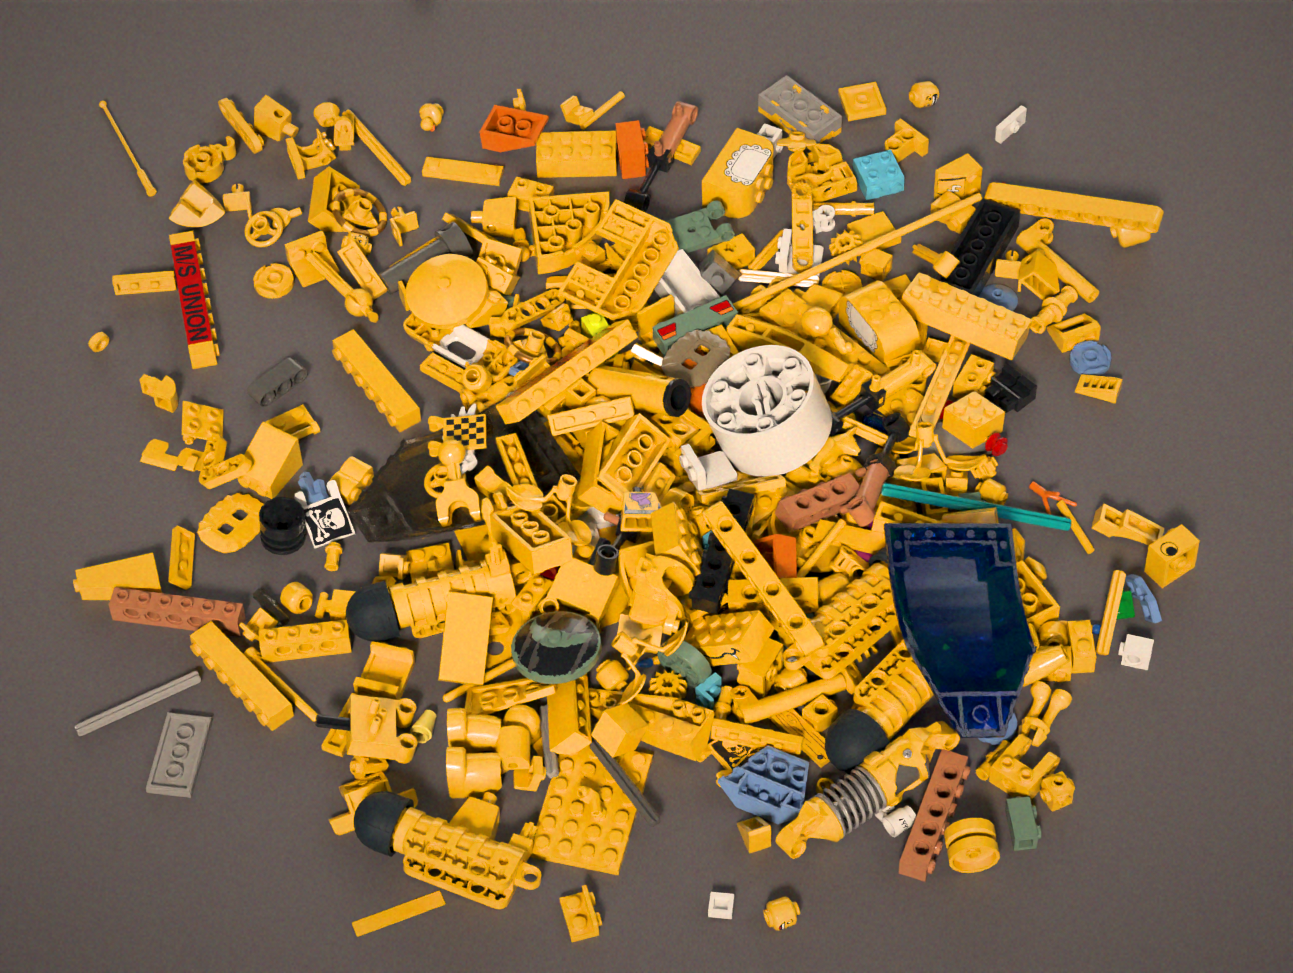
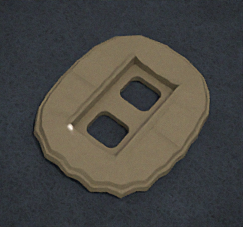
(685, 349)

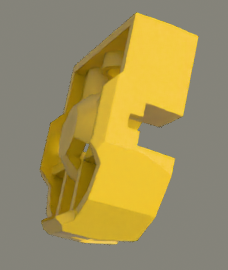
(836, 173)

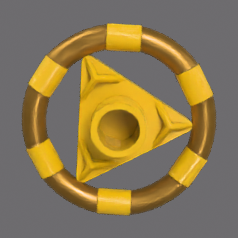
(359, 212)
(532, 347)

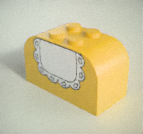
(740, 174)
(879, 322)

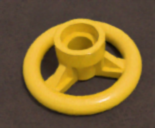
(257, 222)
(441, 475)

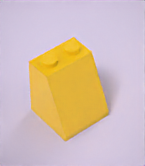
(274, 461)

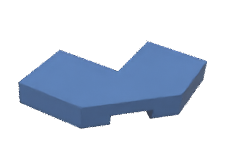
(1142, 592)

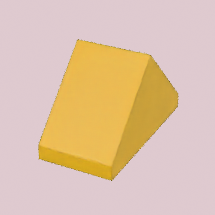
(755, 834)

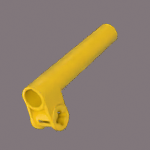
(1041, 235)
(751, 710)

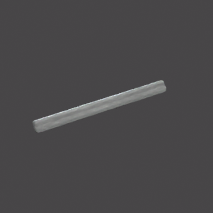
(137, 703)

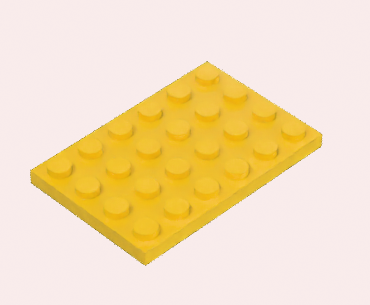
(565, 825)

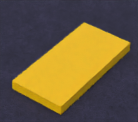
(465, 638)

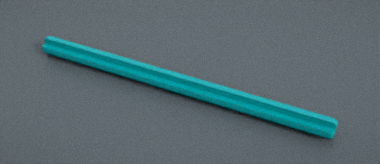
(965, 504)

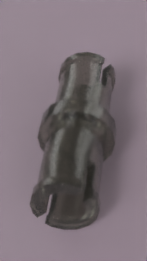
(271, 606)

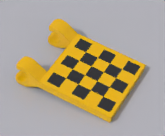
(465, 429)

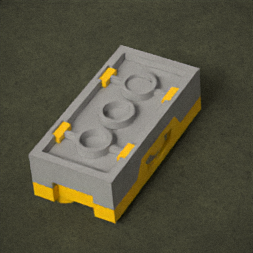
(799, 110)

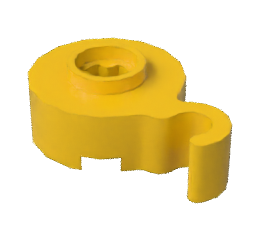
(206, 163)

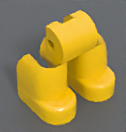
(467, 767)

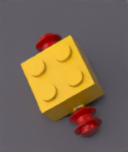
(975, 422)

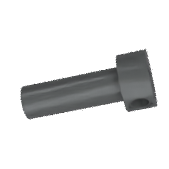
(449, 240)

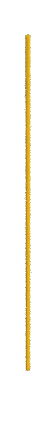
(834, 262)

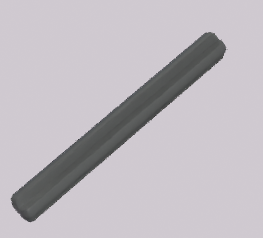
(626, 784)

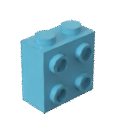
(878, 175)

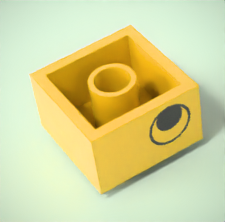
(1171, 555)

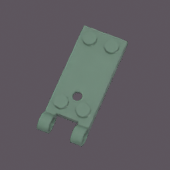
(700, 222)

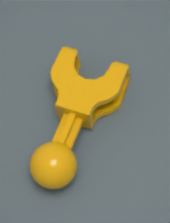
(456, 490)

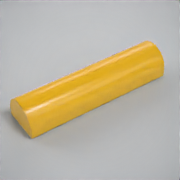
(515, 460)

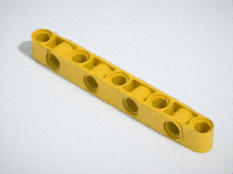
(763, 579)

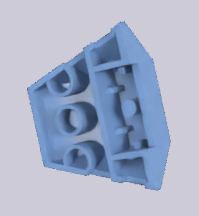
(768, 785)

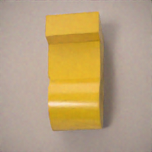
(490, 483)

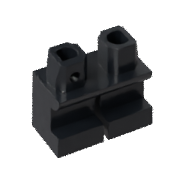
(1012, 389)

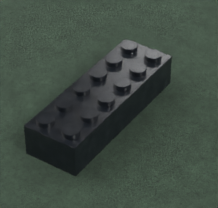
(981, 245)

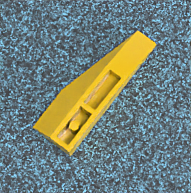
(752, 332)
(672, 722)

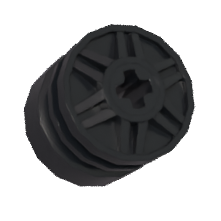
(282, 525)

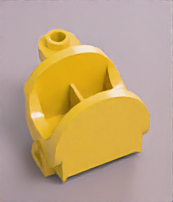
(655, 592)

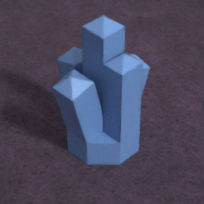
(312, 490)

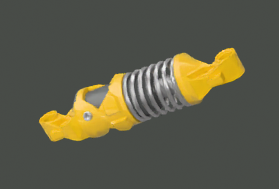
(871, 786)

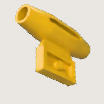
(1044, 661)

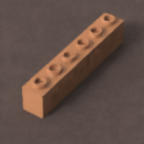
(175, 611)
(948, 765)

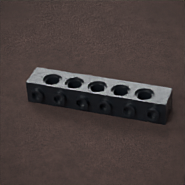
(711, 598)

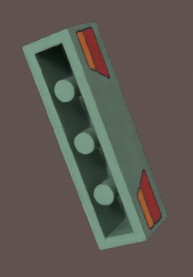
(715, 313)

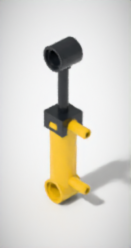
(878, 389)

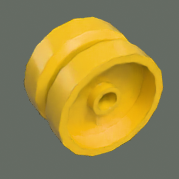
(971, 845)

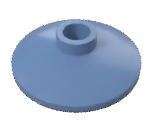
(1000, 295)

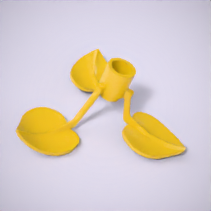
(924, 438)
(531, 497)
(633, 649)

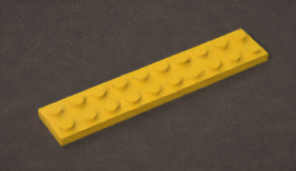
(787, 312)

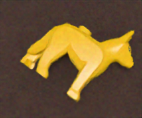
(831, 451)

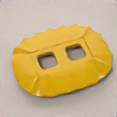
(222, 513)

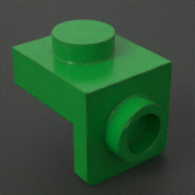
(1126, 607)

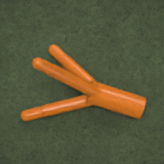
(1051, 494)

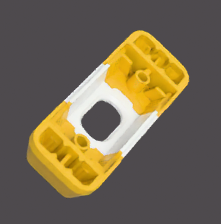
(488, 354)

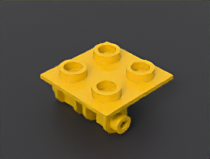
(200, 421)

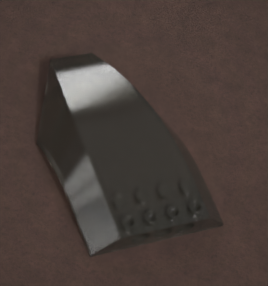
(400, 507)

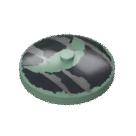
(556, 647)

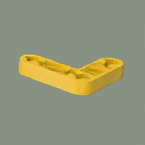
(217, 471)

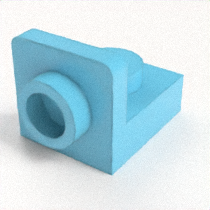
(707, 691)

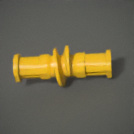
(1053, 309)

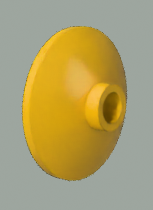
(844, 466)

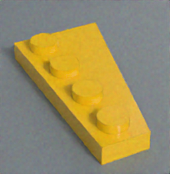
(504, 695)

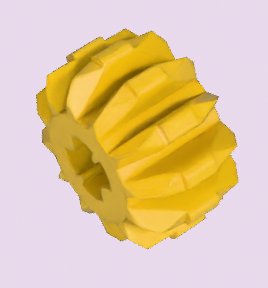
(845, 243)
(668, 685)

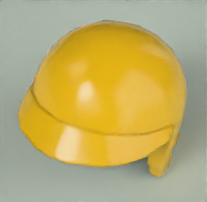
(524, 717)

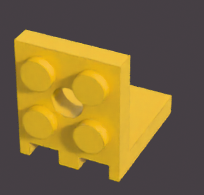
(700, 443)

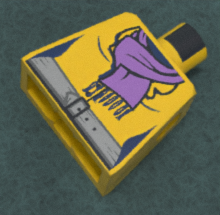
(637, 510)

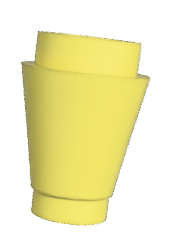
(424, 726)

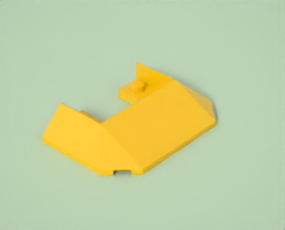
(650, 254)

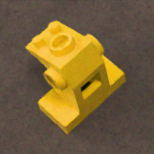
(320, 154)

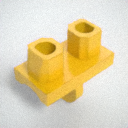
(344, 132)

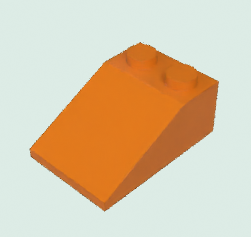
(511, 129)

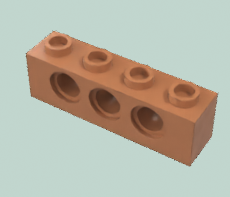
(816, 503)

